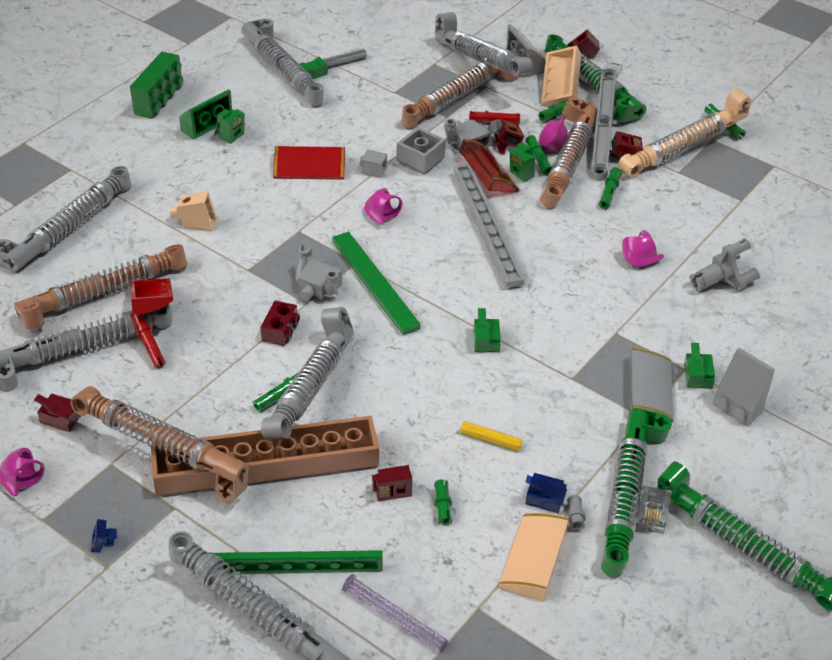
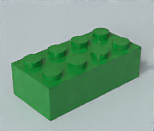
(156, 84)

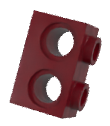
(279, 323)

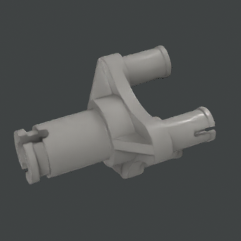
(725, 269)

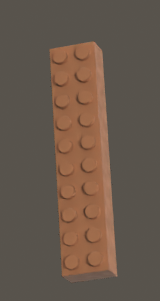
(308, 451)

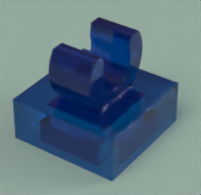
(102, 536)

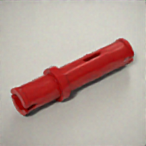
(491, 116)
(144, 331)

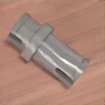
(576, 514)

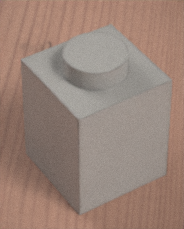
(373, 163)

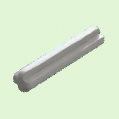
(346, 57)

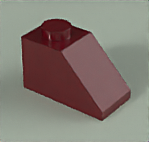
(586, 43)

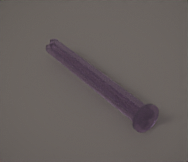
(394, 613)

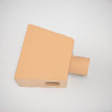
(195, 211)

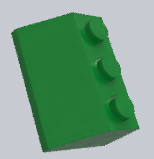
(204, 116)

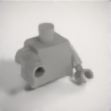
(457, 131)
(316, 278)

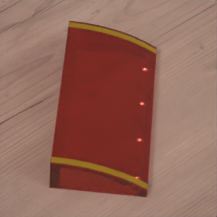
(487, 167)

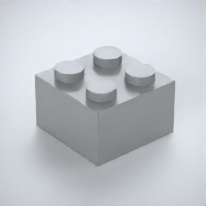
(421, 149)

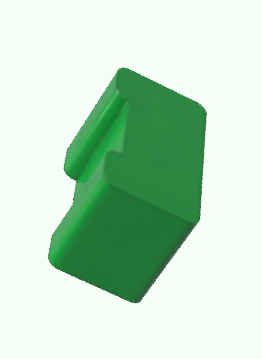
(316, 68)

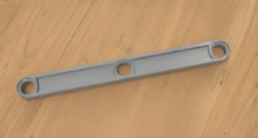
(604, 131)

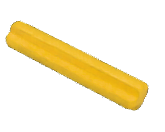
(491, 436)

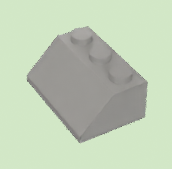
(522, 48)

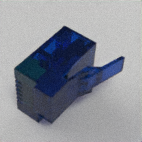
(545, 492)

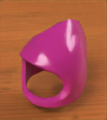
(553, 135)
(379, 206)
(640, 249)
(19, 471)

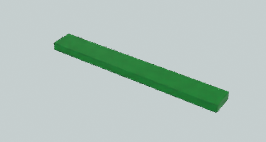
(376, 283)
(303, 561)

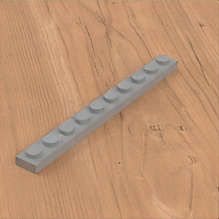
(489, 226)

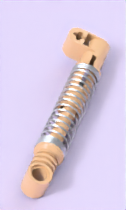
(736, 109)

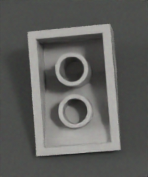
(744, 387)

